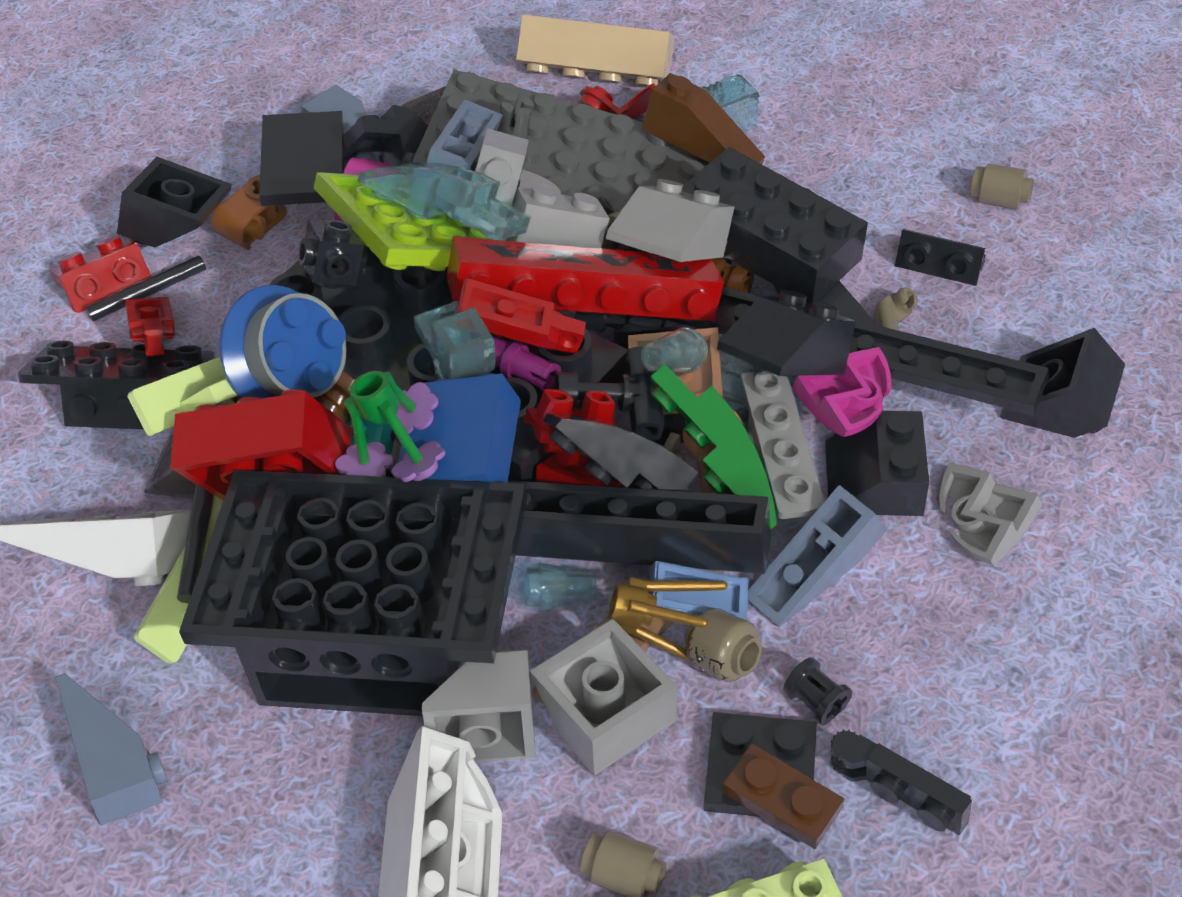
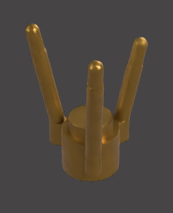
(634, 606)

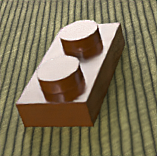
(783, 796)

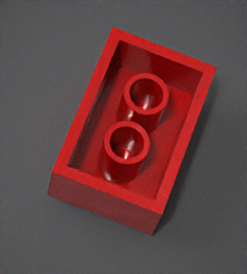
(257, 435)

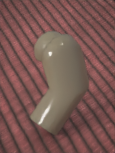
(895, 308)

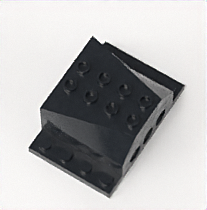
(356, 585)

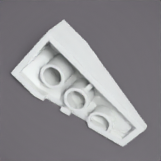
(114, 546)

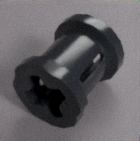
(817, 690)

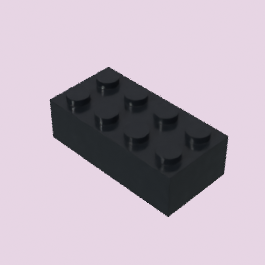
(782, 227)

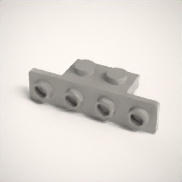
(781, 444)

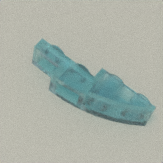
(449, 189)

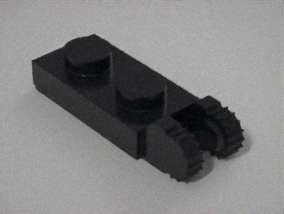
(897, 779)

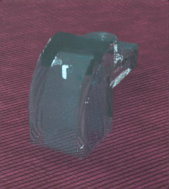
(456, 342)

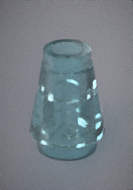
(680, 350)
(557, 586)

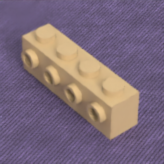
(595, 49)

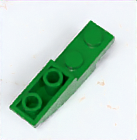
(734, 461)

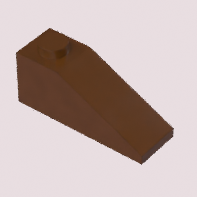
(694, 121)

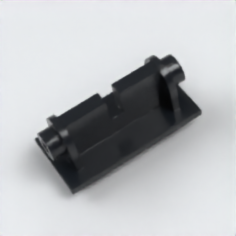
(940, 257)

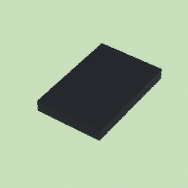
(294, 151)

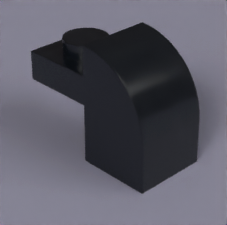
(391, 134)

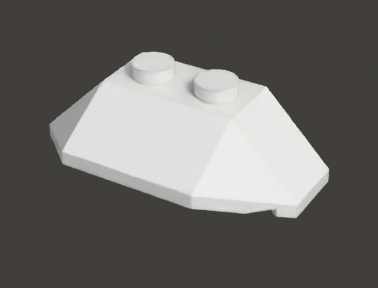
(441, 824)

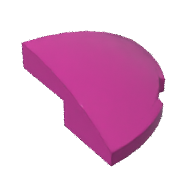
(848, 400)

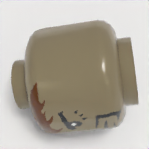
(725, 647)

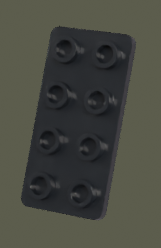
(100, 376)

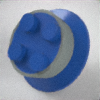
(281, 343)

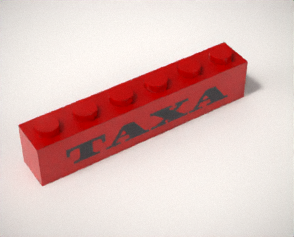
(590, 278)

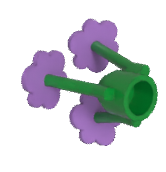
(382, 401)

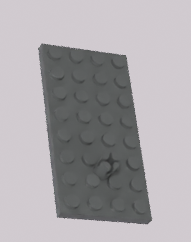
(569, 141)

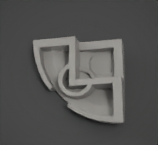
(974, 504)

